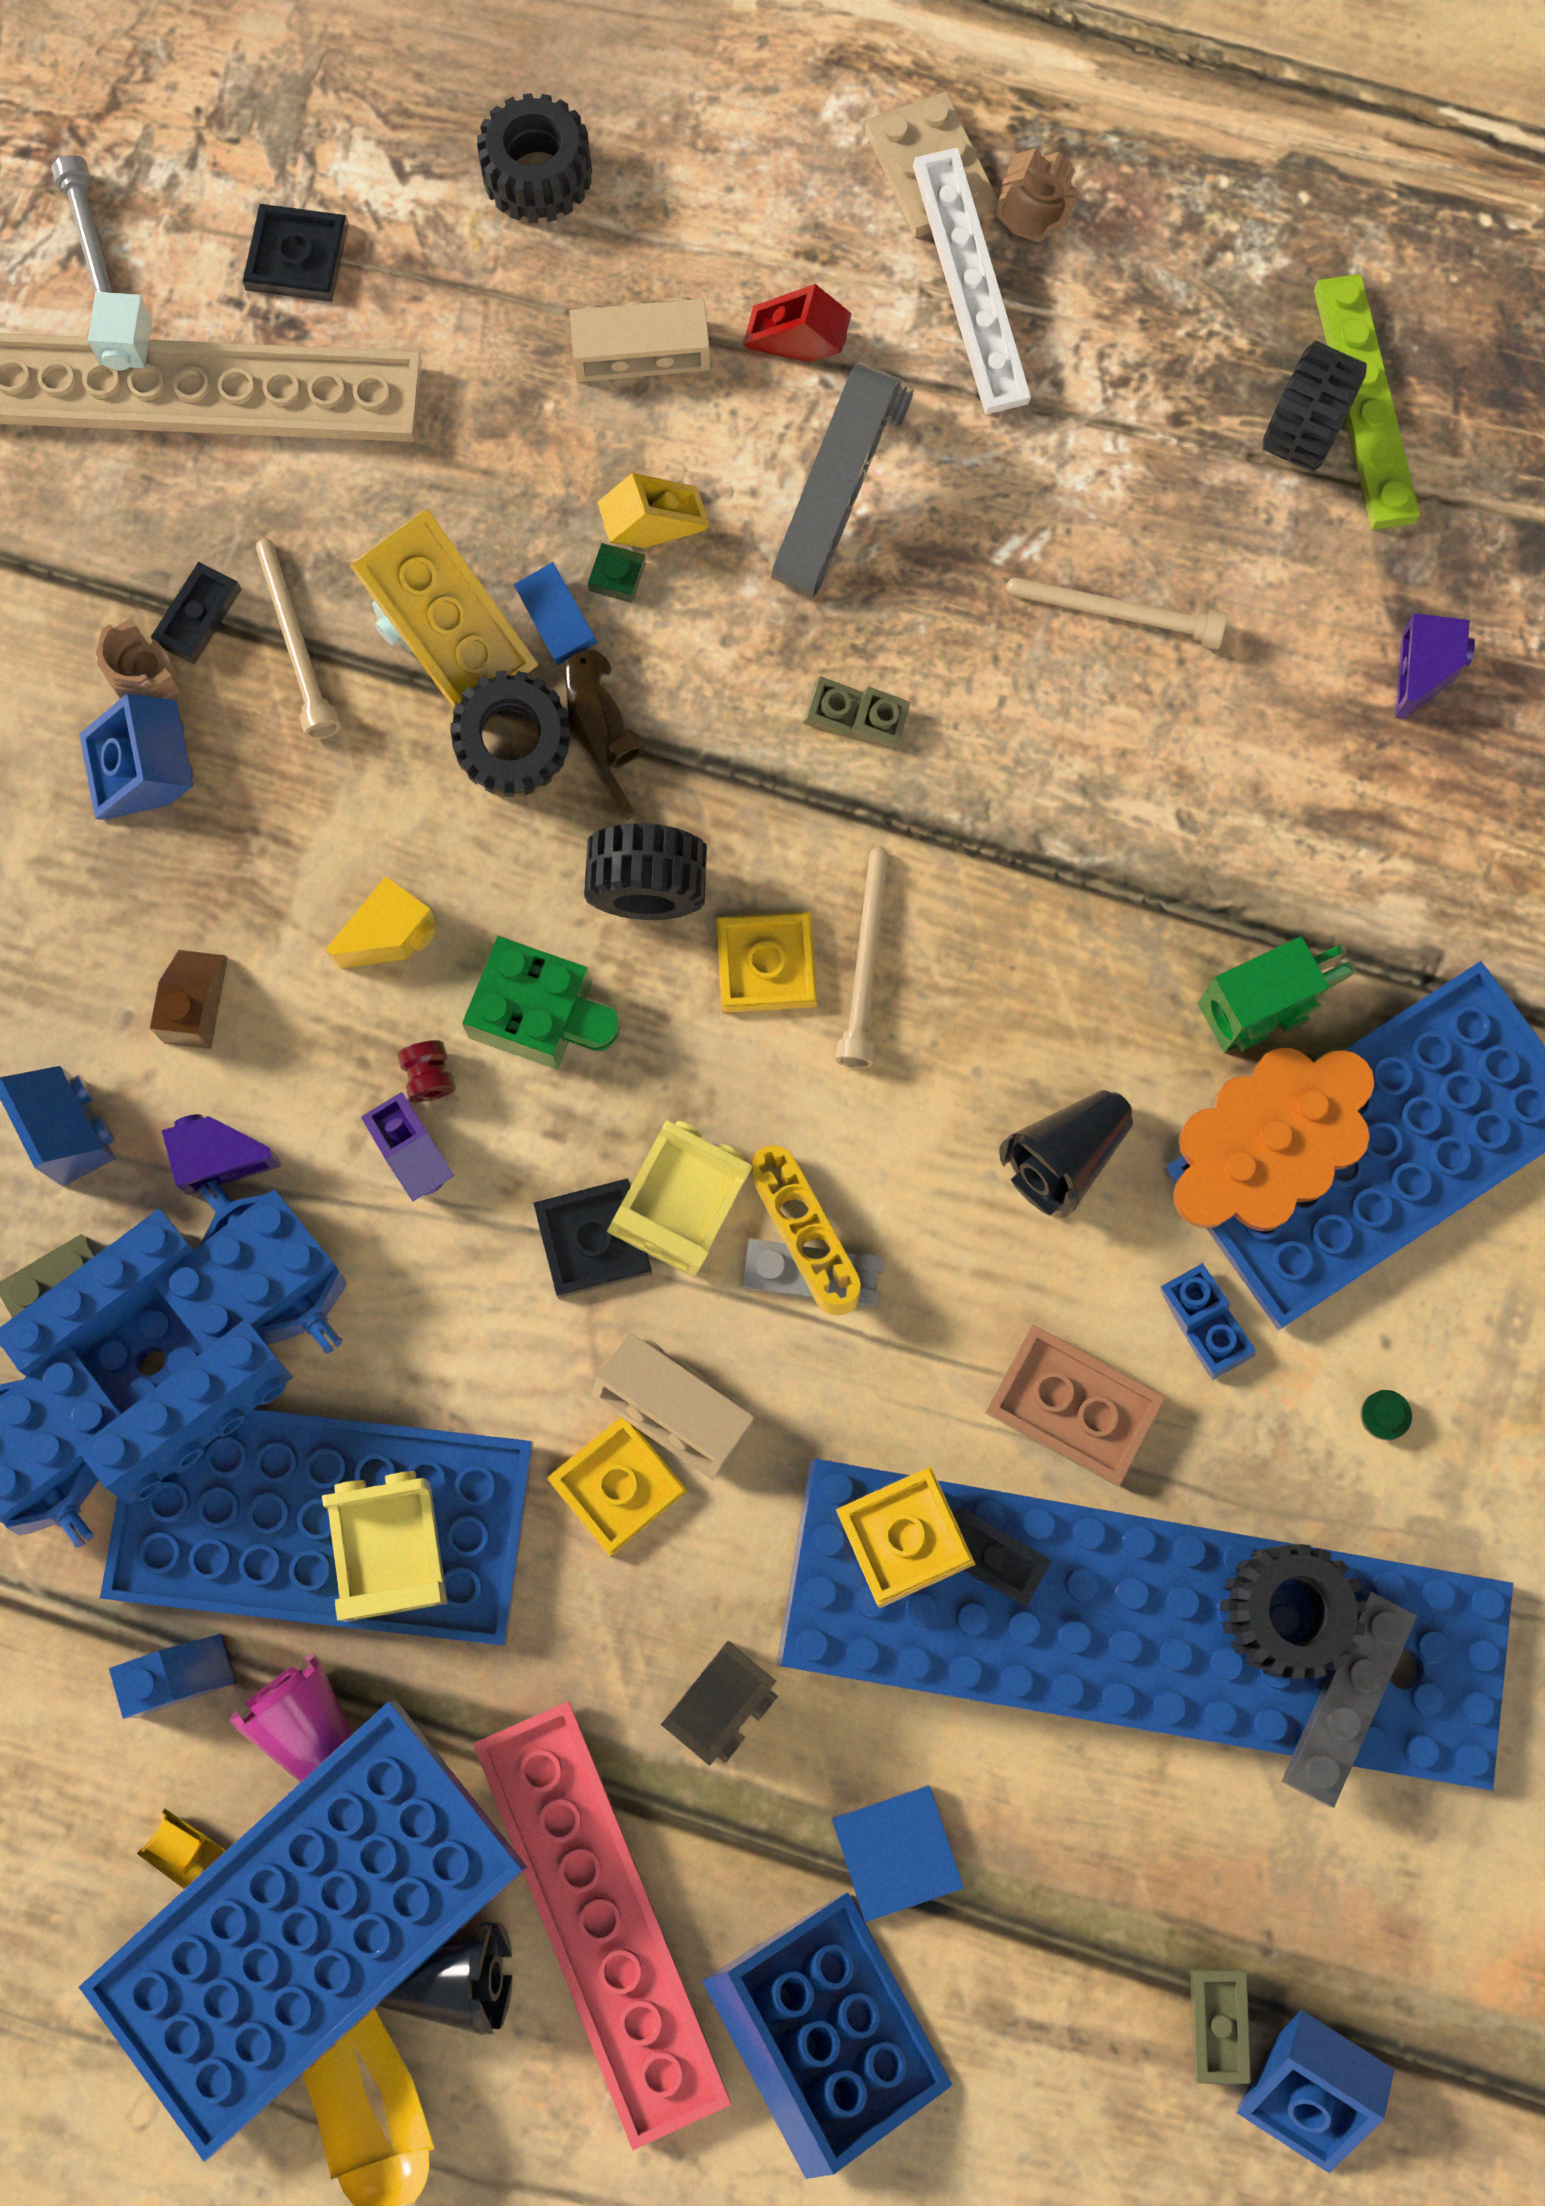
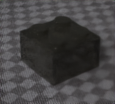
(720, 1704)

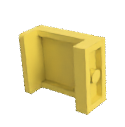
(680, 1197)
(385, 1547)

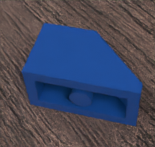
(172, 1676)

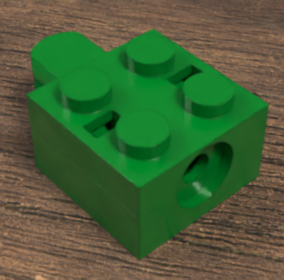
(1270, 993)
(538, 1001)

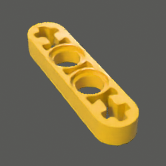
(801, 1230)

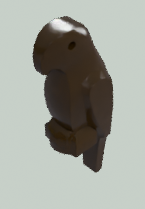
(599, 723)

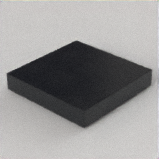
(295, 252)
(578, 1244)

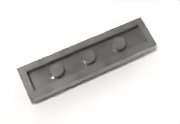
(1349, 1703)

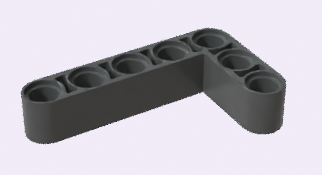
(863, 411)

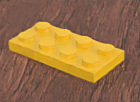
(440, 607)

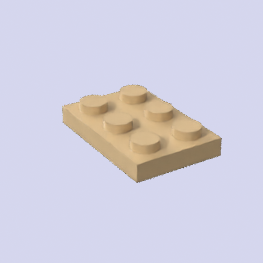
(918, 131)

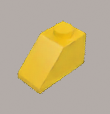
(651, 511)
(383, 929)

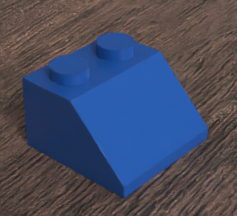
(136, 757)
(56, 1123)
(1317, 2092)

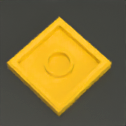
(766, 962)
(617, 1485)
(905, 1537)

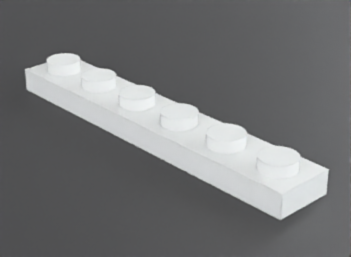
(971, 281)

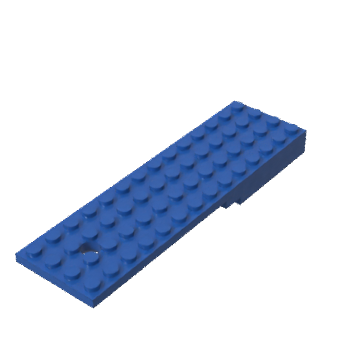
(1136, 1632)

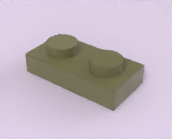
(43, 1274)
(1220, 2026)

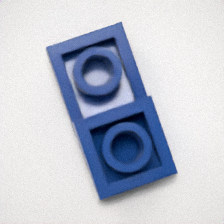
(555, 613)
(1207, 1322)

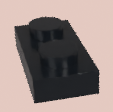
(196, 612)
(1000, 1559)

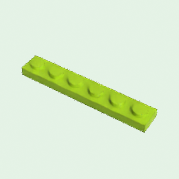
(1372, 417)

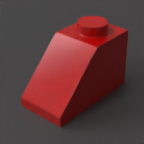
(799, 325)

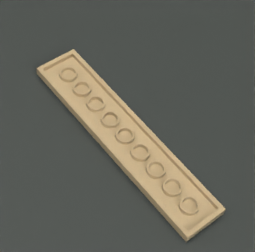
(213, 389)

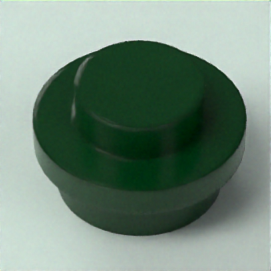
(1386, 1415)

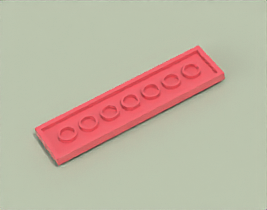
(602, 1926)

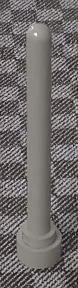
(73, 179)

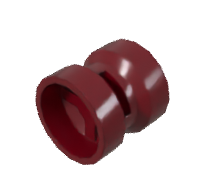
(426, 1071)

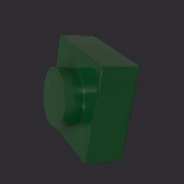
(617, 572)

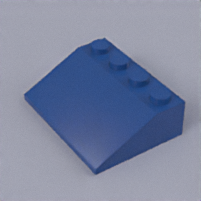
(827, 2037)

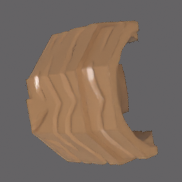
(1037, 194)
(135, 665)

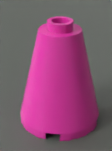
(295, 1719)

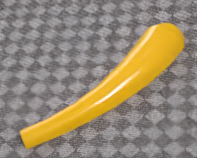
(347, 2125)

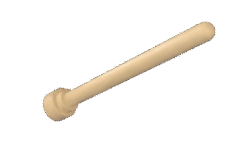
(1204, 627)
(317, 716)
(856, 1046)

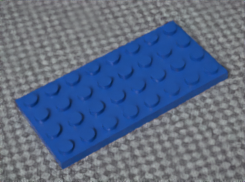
(1445, 1122)
(253, 1536)
(301, 1928)

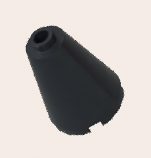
(1067, 1151)
(461, 1982)

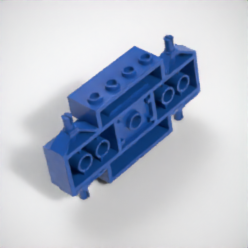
(210, 1312)

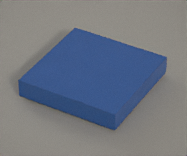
(897, 1853)

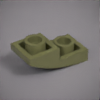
(856, 714)

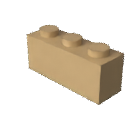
(640, 339)
(672, 1405)

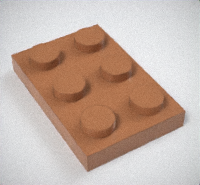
(1075, 1405)

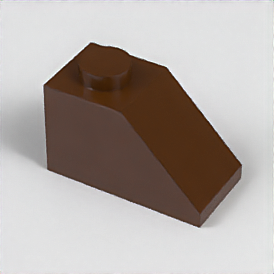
(189, 999)

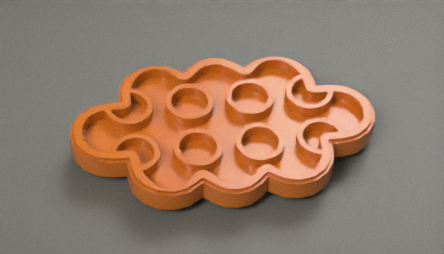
(1273, 1139)

